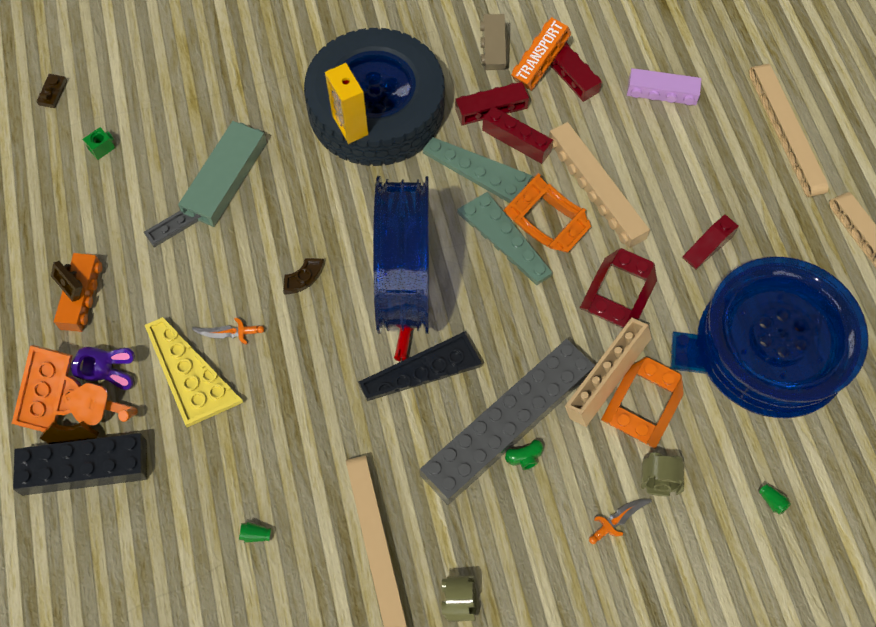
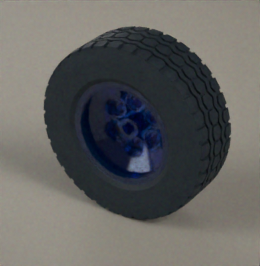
(400, 91)

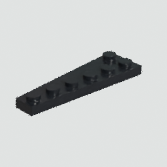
(435, 363)

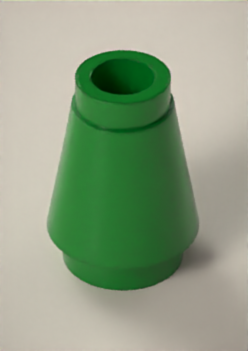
(775, 500)
(254, 533)

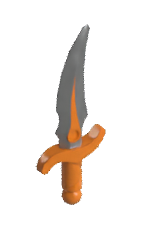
(228, 331)
(617, 519)

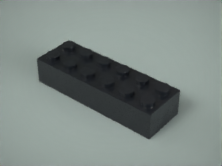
(80, 464)

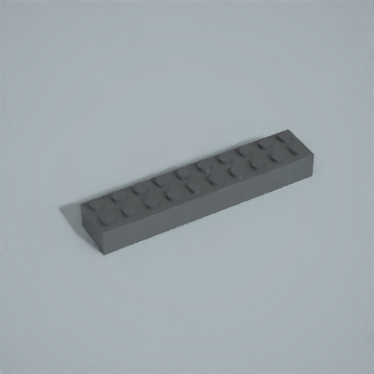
(506, 421)

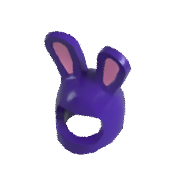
(98, 365)

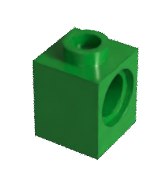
(99, 143)

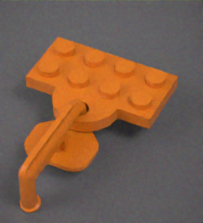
(46, 393)

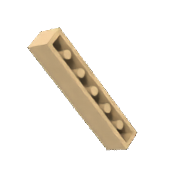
(608, 372)

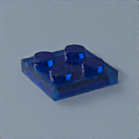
(686, 354)

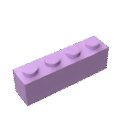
(664, 86)

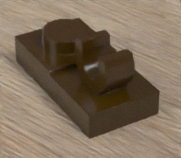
(51, 90)
(66, 280)

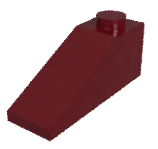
(711, 241)

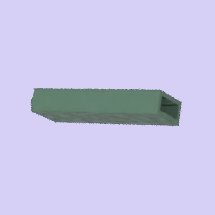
(223, 173)

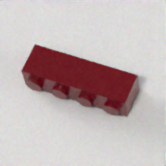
(576, 73)
(506, 98)
(517, 135)

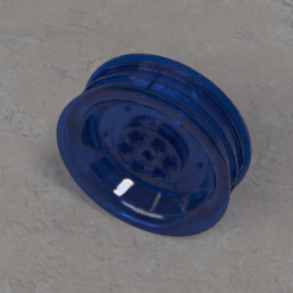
(401, 254)
(805, 298)

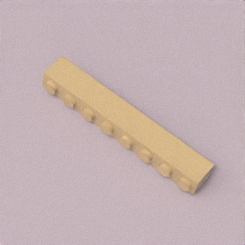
(598, 186)

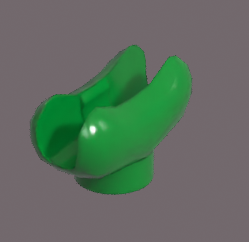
(525, 456)

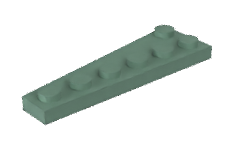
(486, 173)
(496, 227)

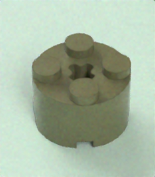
(662, 474)
(460, 598)

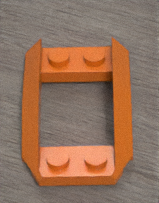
(529, 196)
(634, 425)

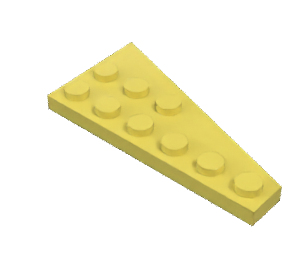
(192, 381)

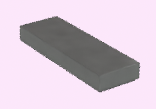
(169, 227)

